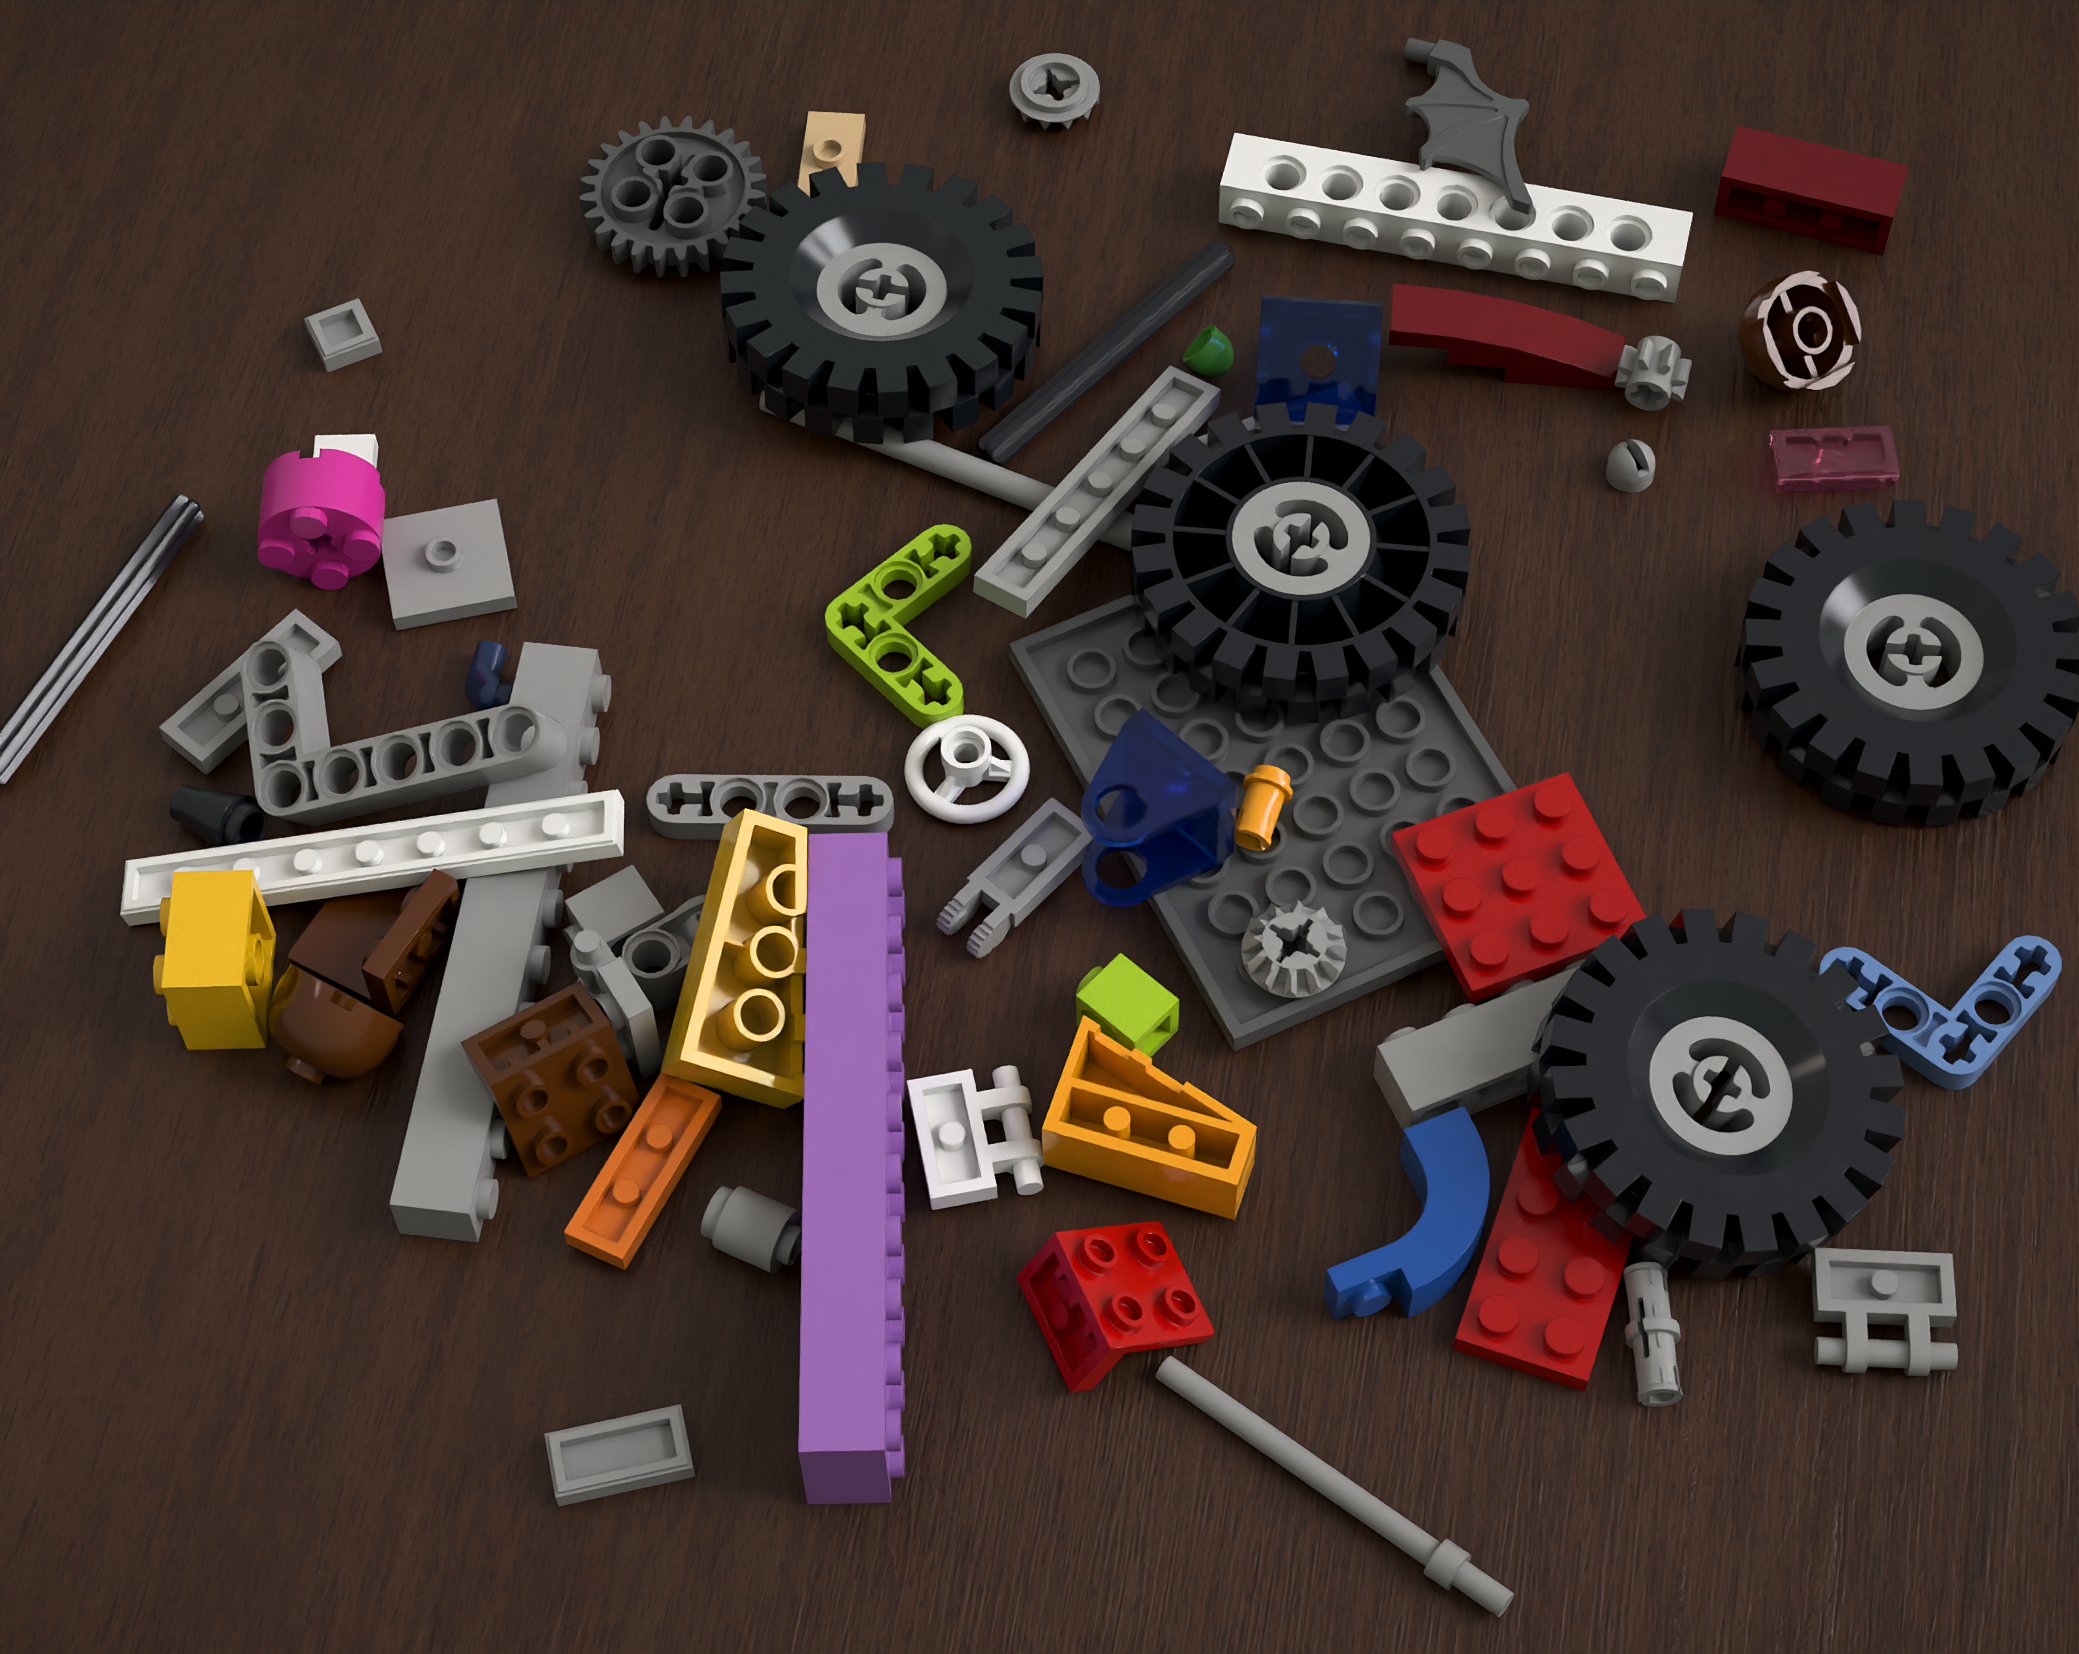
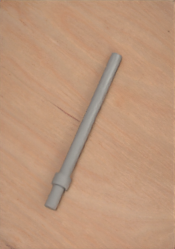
(1444, 1561)

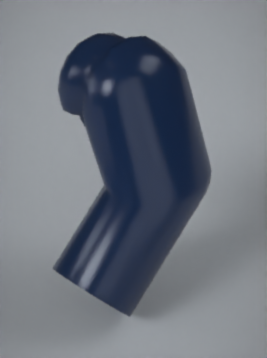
(483, 677)

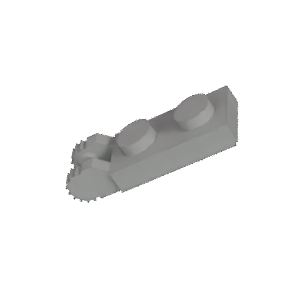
(1018, 876)

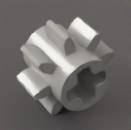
(1653, 373)

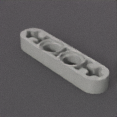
(772, 796)

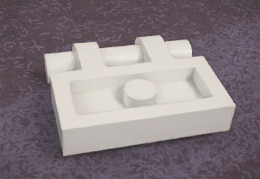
(954, 1141)

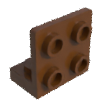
(380, 940)
(555, 1077)

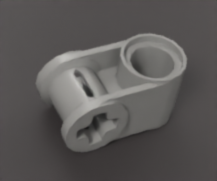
(666, 946)

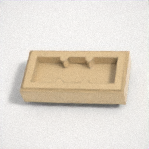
(832, 142)

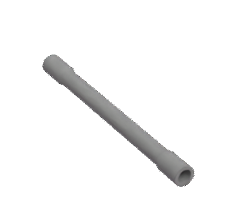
(970, 472)

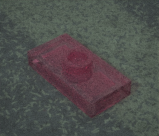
(1833, 458)

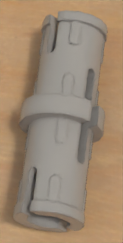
(1652, 1334)

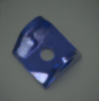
(1345, 327)
(1169, 811)

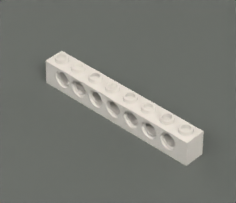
(1453, 218)

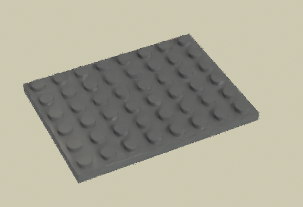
(1330, 842)

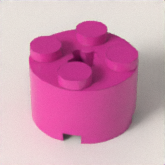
(321, 517)

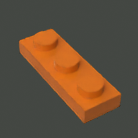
(643, 1170)

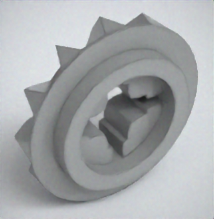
(1065, 73)
(1300, 973)

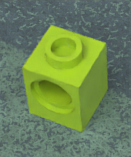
(1128, 1006)

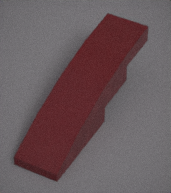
(1507, 334)

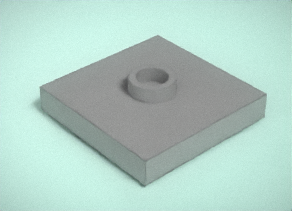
(447, 564)

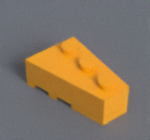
(1144, 1130)

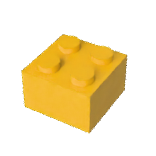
(216, 959)

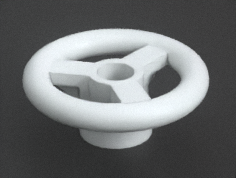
(967, 740)

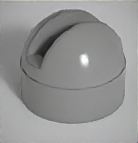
(1622, 469)

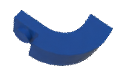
(1453, 1186)

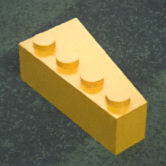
(743, 985)

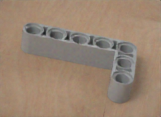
(380, 759)

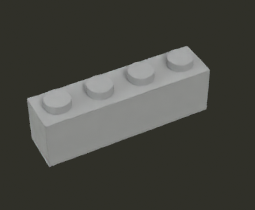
(1469, 1056)

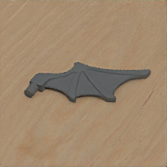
(1467, 119)

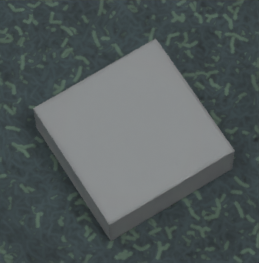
(343, 335)

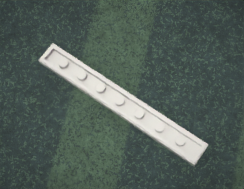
(396, 852)

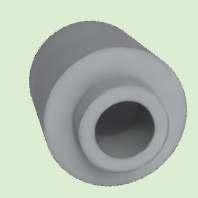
(753, 1228)

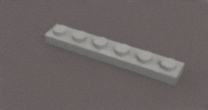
(1095, 492)

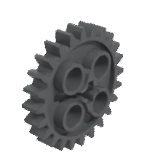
(671, 195)

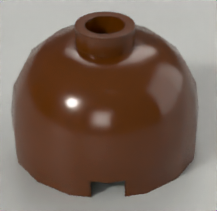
(1799, 333)
(328, 1029)

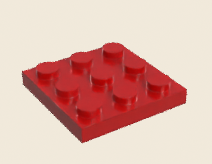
(1516, 885)

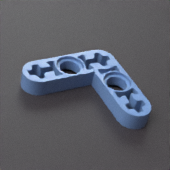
(1943, 1029)

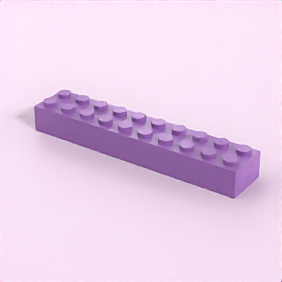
(853, 1173)

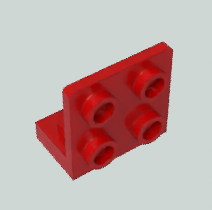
(1110, 1296)

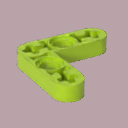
(887, 616)

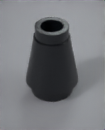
(219, 815)

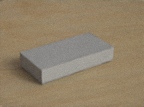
(619, 1455)

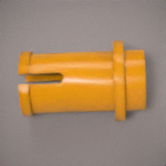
(1265, 793)

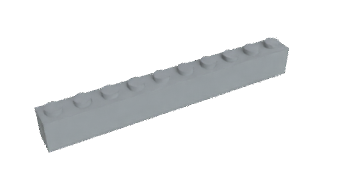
(493, 970)

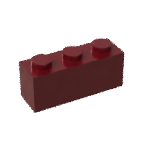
(1810, 189)

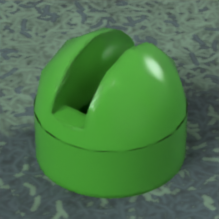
(1209, 353)

